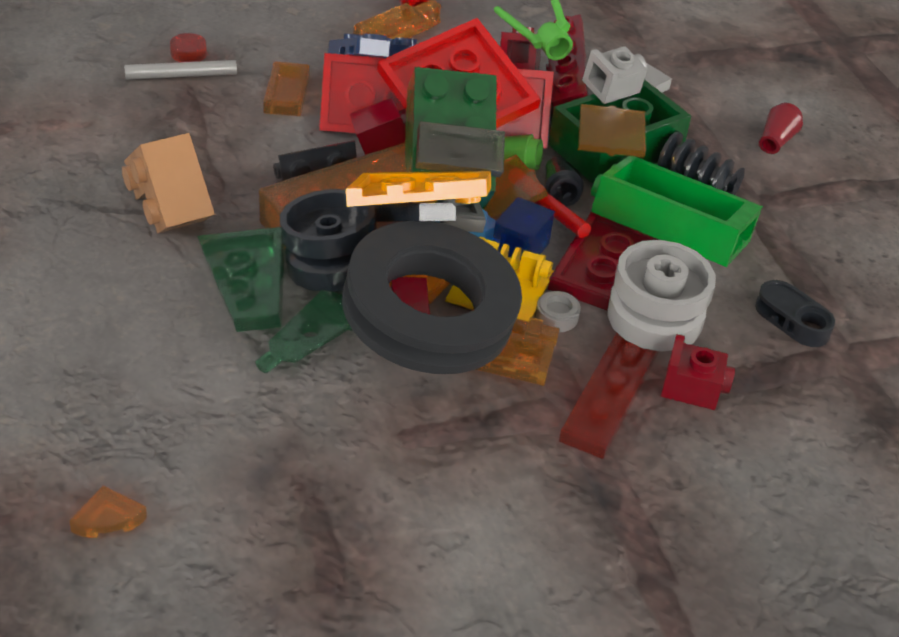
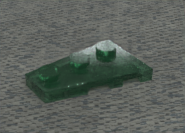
(248, 275)

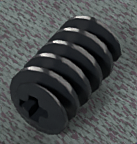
(696, 166)

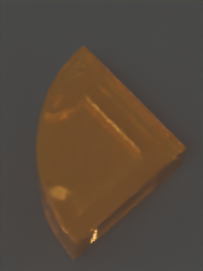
(107, 513)

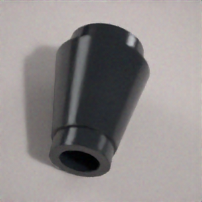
(563, 181)

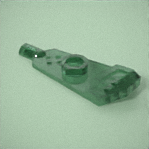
(322, 316)

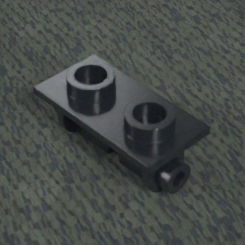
(314, 159)

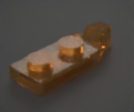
(402, 21)

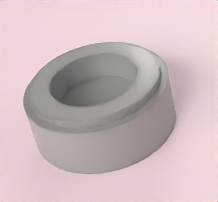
(558, 310)

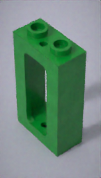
(675, 209)

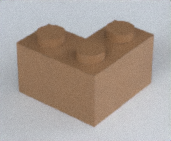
(170, 181)

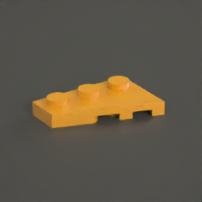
(418, 187)

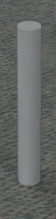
(180, 69)

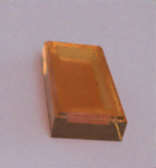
(286, 89)

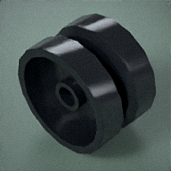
(322, 237)

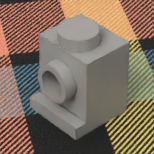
(621, 70)

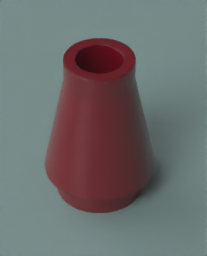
(781, 125)

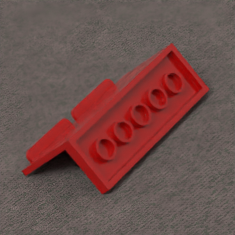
(354, 84)

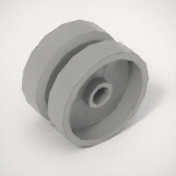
(660, 293)

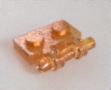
(526, 353)

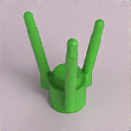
(550, 37)

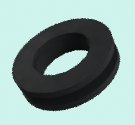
(421, 339)

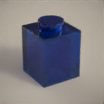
(524, 227)

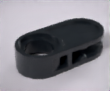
(789, 307)

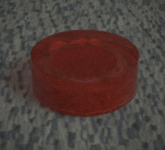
(188, 47)

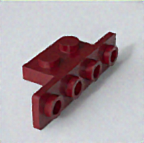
(570, 69)

